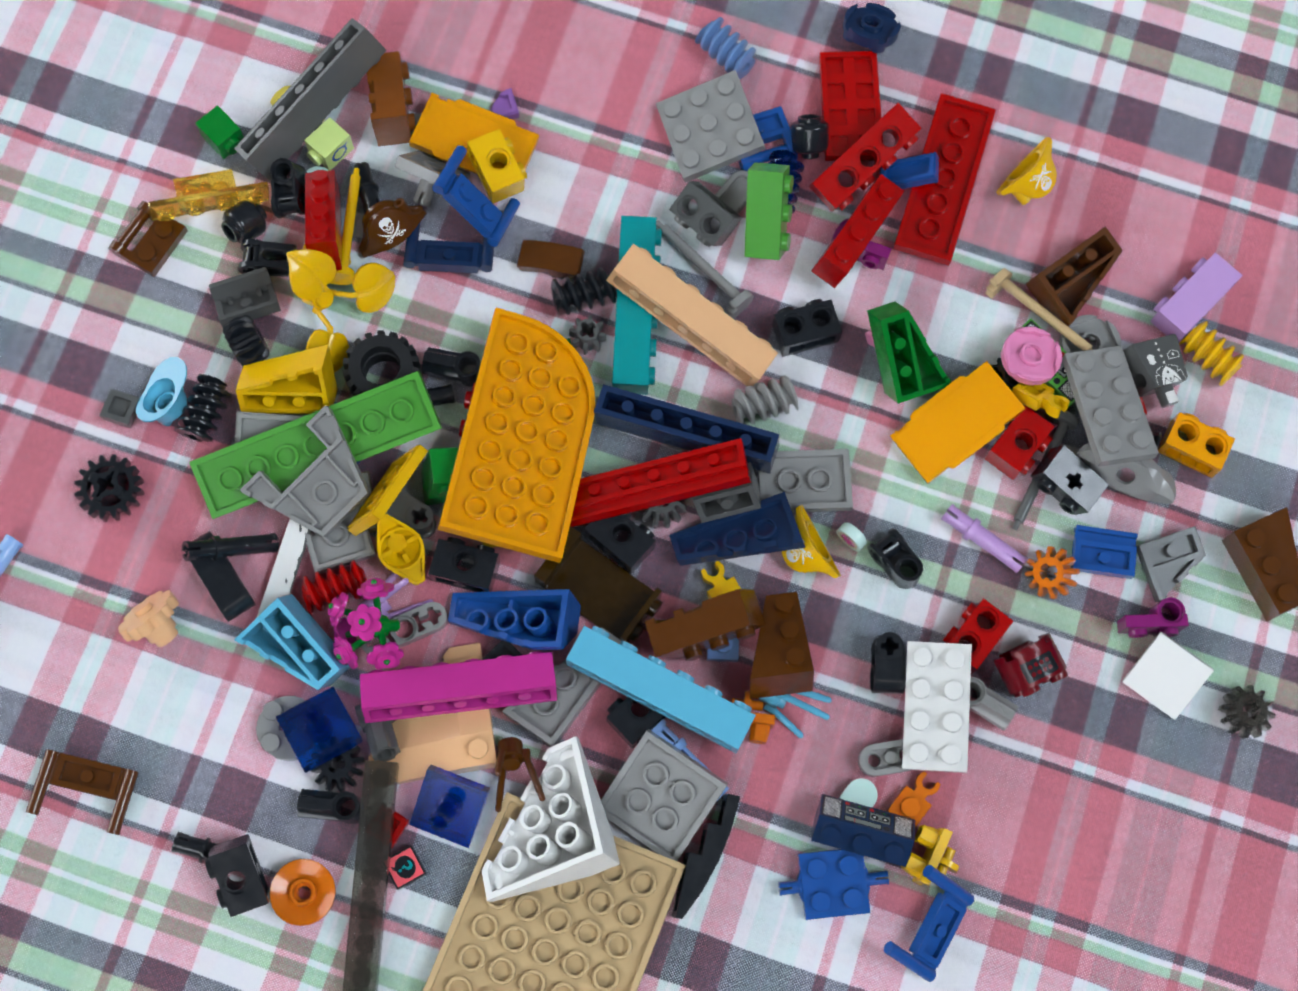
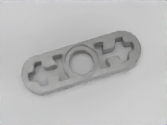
(423, 614)

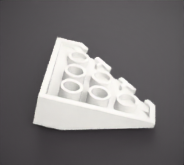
(555, 837)

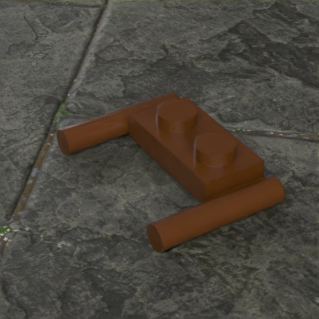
(85, 777)

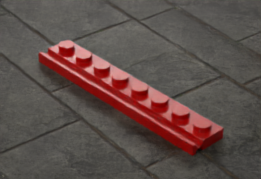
(661, 481)

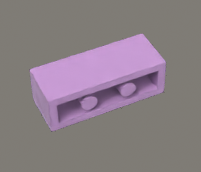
(1195, 296)

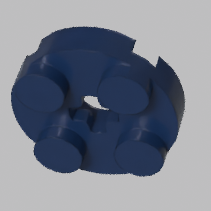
(858, 28)

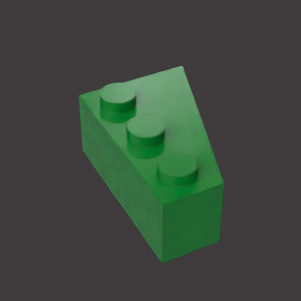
(903, 354)

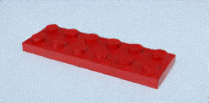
(938, 209)

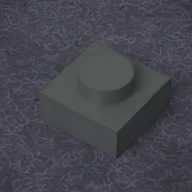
(120, 408)

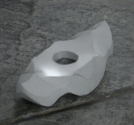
(1150, 480)

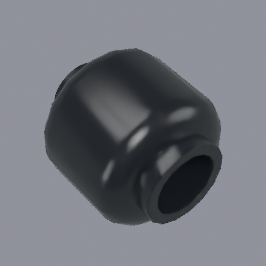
(810, 136)
(244, 221)

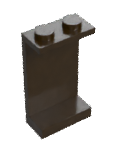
(604, 590)

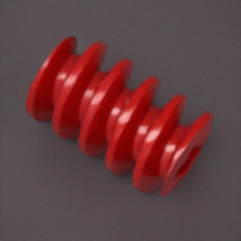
(326, 589)

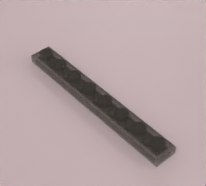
(371, 876)

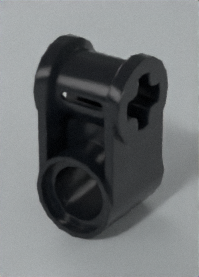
(289, 192)
(892, 554)
(887, 671)

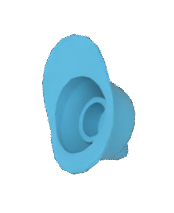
(164, 393)

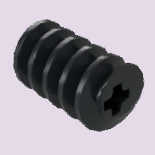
(582, 291)
(203, 408)

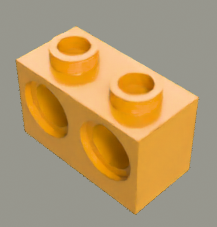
(1194, 451)

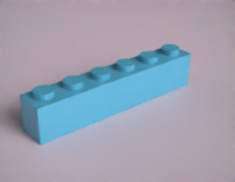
(661, 689)

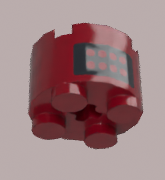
(1030, 665)

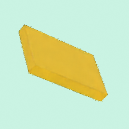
(387, 490)

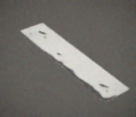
(286, 564)

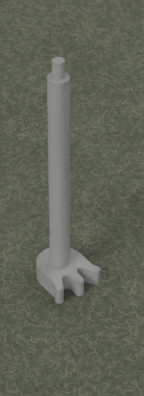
(740, 300)

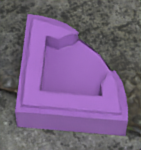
(506, 105)

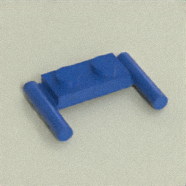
(472, 202)
(937, 928)

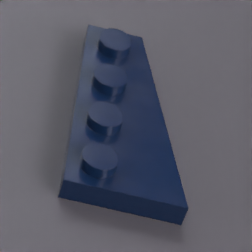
(740, 535)

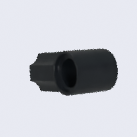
(450, 365)
(327, 805)

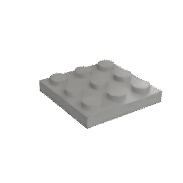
(710, 126)
(661, 796)

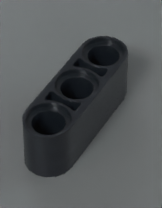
(223, 584)

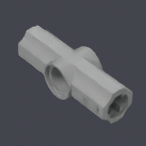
(992, 705)

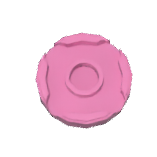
(1031, 356)

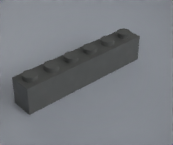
(311, 97)

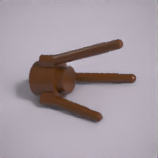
(510, 758)

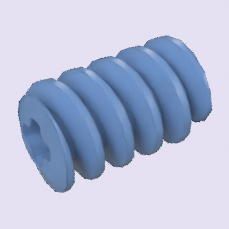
(725, 47)

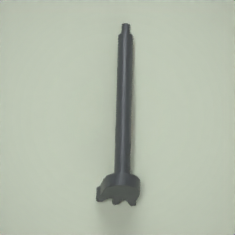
(1065, 421)

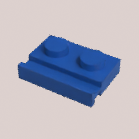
(1104, 551)

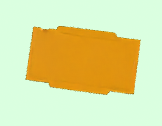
(454, 123)
(957, 422)

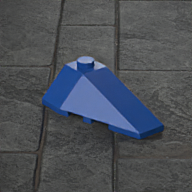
(519, 617)

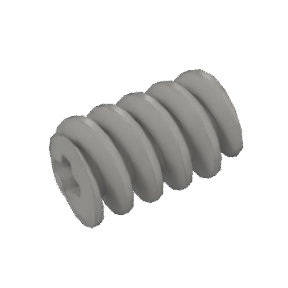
(764, 399)

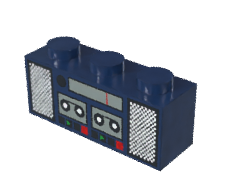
(863, 830)

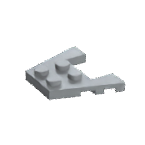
(325, 490)

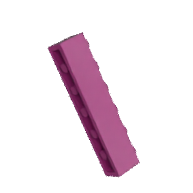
(457, 687)

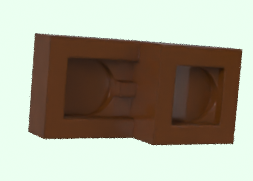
(550, 257)

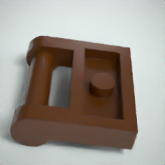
(154, 246)

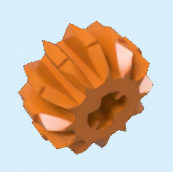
(1040, 570)

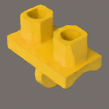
(936, 843)

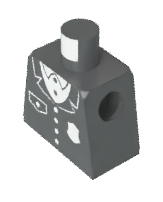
(1157, 368)

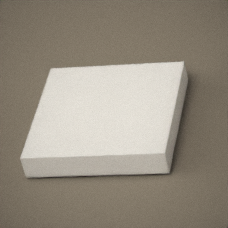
(1167, 675)

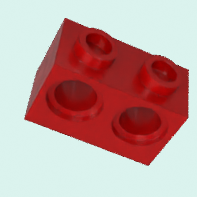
(981, 639)

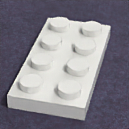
(937, 707)

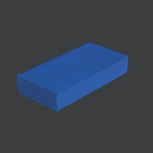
(914, 171)

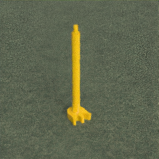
(346, 275)

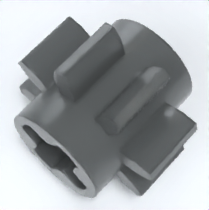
(585, 342)

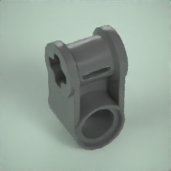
(409, 509)

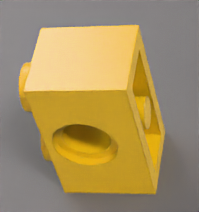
(497, 182)

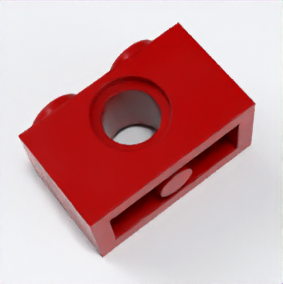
(1008, 456)

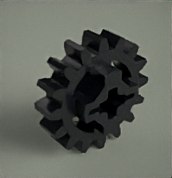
(114, 476)

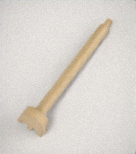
(1002, 280)

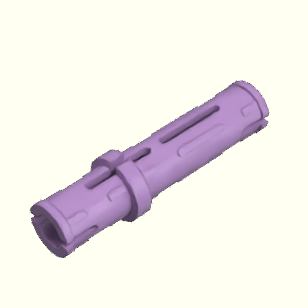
(984, 538)

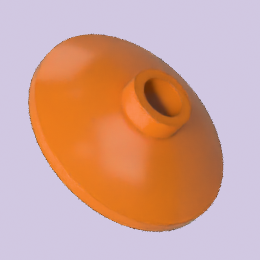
(286, 888)

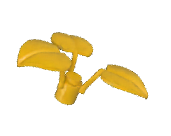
(309, 277)

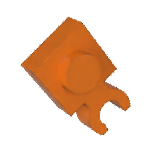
(912, 802)

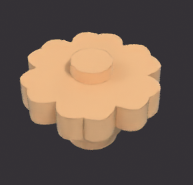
(151, 620)

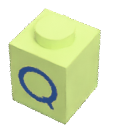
(328, 144)

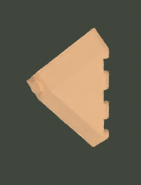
(450, 741)

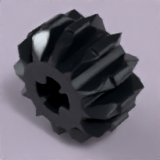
(245, 340)
(341, 775)

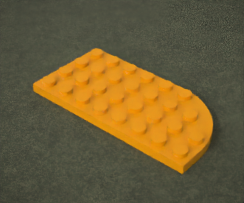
(522, 441)

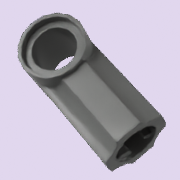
(380, 737)

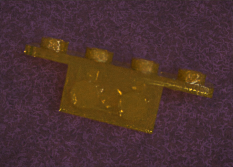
(206, 193)

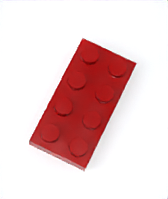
(848, 98)

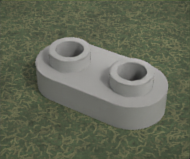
(888, 758)

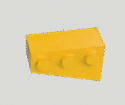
(288, 383)

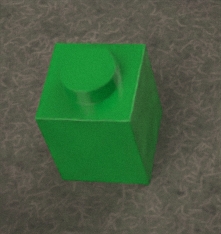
(220, 132)

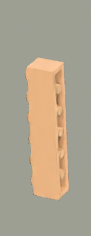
(692, 316)

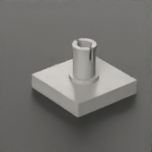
(426, 168)

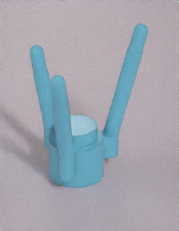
(781, 700)

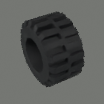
(374, 350)

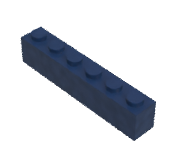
(681, 425)

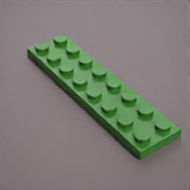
(368, 421)

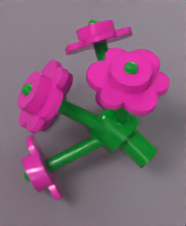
(367, 624)

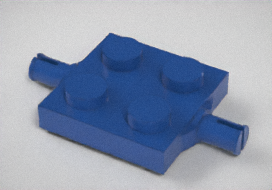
(833, 884)

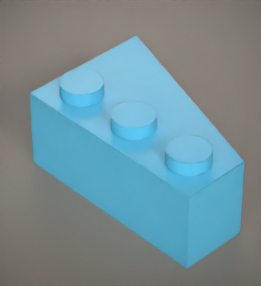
(295, 642)

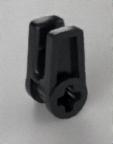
(256, 255)

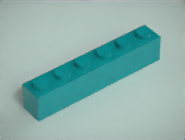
(633, 323)

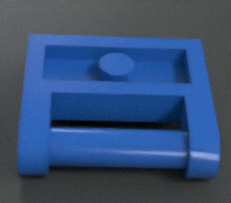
(772, 127)

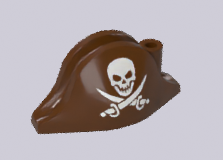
(388, 225)

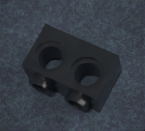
(810, 334)

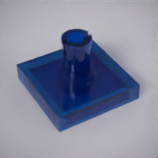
(319, 729)
(449, 806)

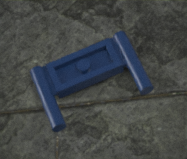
(447, 255)

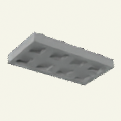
(1109, 406)

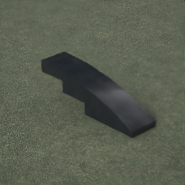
(701, 865)

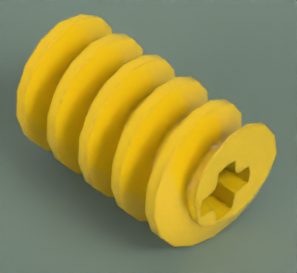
(1212, 353)

